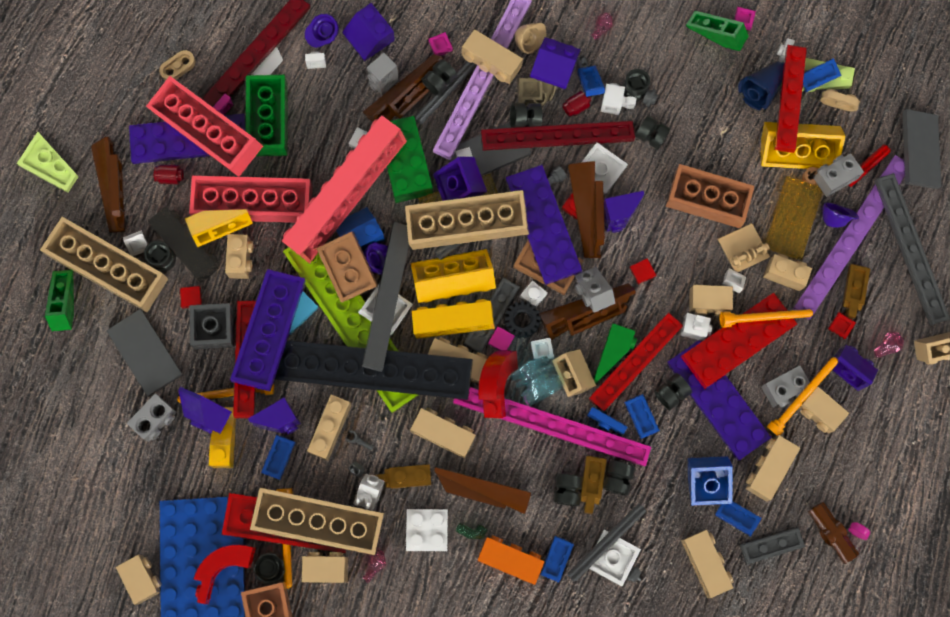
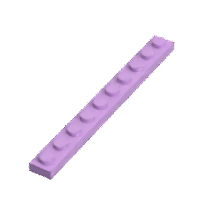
(479, 83)

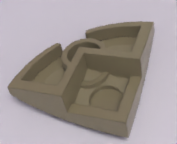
(534, 91)

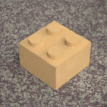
(325, 569)

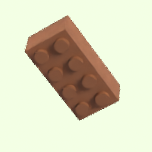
(710, 196)
(267, 601)

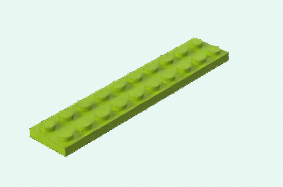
(344, 316)

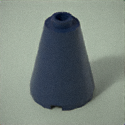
(762, 86)

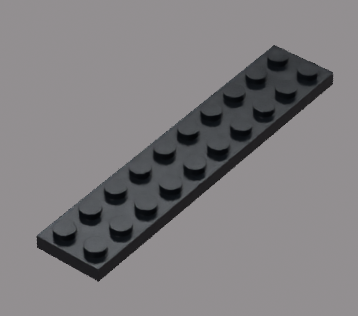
(401, 371)

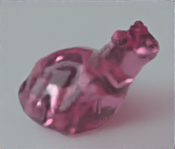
(603, 24)
(891, 344)
(375, 565)

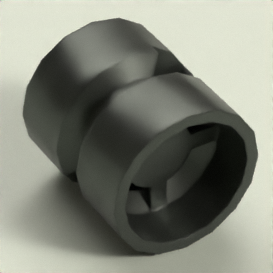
(441, 76)
(636, 84)
(525, 115)
(647, 128)
(160, 256)
(666, 394)
(619, 478)
(568, 490)

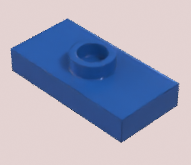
(820, 75)
(591, 81)
(641, 416)
(607, 422)
(278, 457)
(738, 517)
(556, 559)

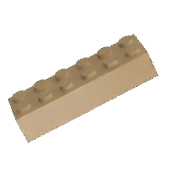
(467, 220)
(104, 264)
(316, 521)

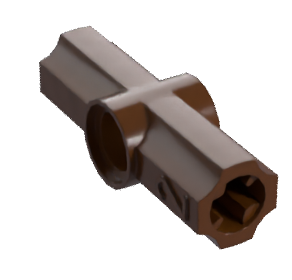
(833, 532)

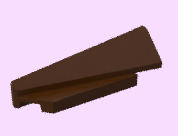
(404, 94)
(111, 183)
(589, 207)
(577, 317)
(483, 490)

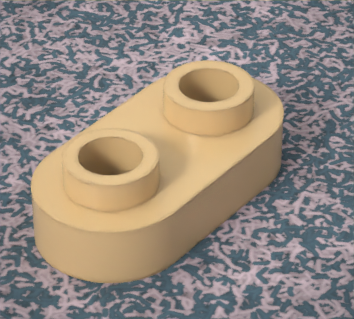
(176, 65)
(838, 100)

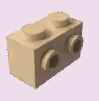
(238, 256)
(787, 272)
(710, 299)
(933, 348)
(574, 372)
(823, 411)
(139, 579)

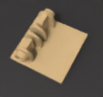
(744, 248)

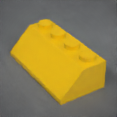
(814, 146)
(453, 276)

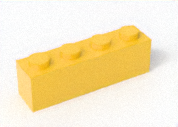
(453, 319)

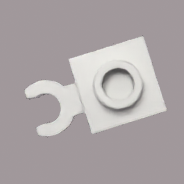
(614, 99)
(696, 327)
(369, 492)

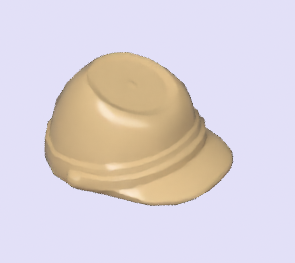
(530, 37)

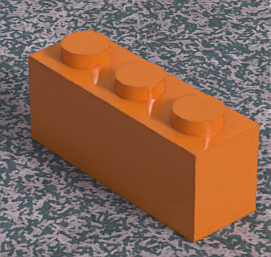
(511, 560)

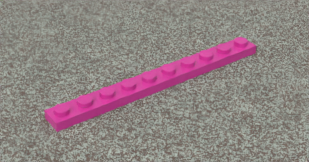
(565, 429)

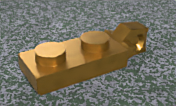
(855, 289)
(406, 476)
(592, 482)

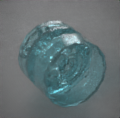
(536, 380)

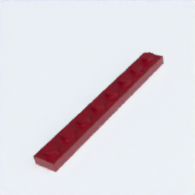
(257, 51)
(557, 135)

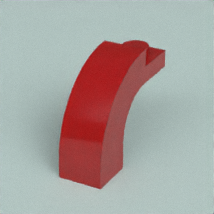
(493, 381)
(217, 561)

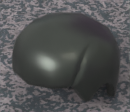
(269, 568)

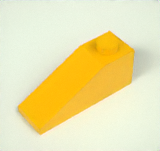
(211, 225)
(222, 445)

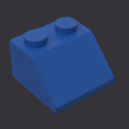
(364, 227)
(710, 480)

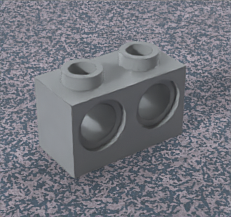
(382, 74)
(148, 414)

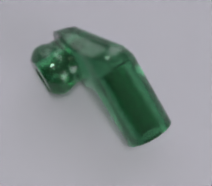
(470, 533)

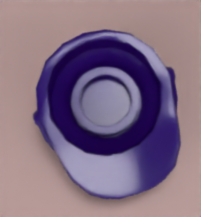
(321, 30)
(836, 215)
(375, 256)

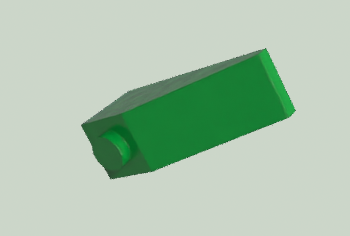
(723, 31)
(60, 301)
(616, 347)

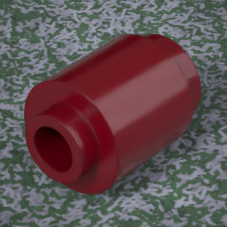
(576, 104)
(168, 174)

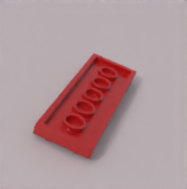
(737, 343)
(239, 519)

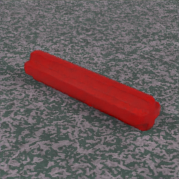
(873, 160)

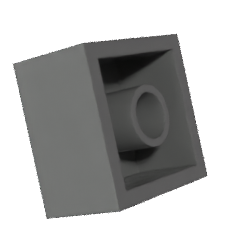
(212, 326)

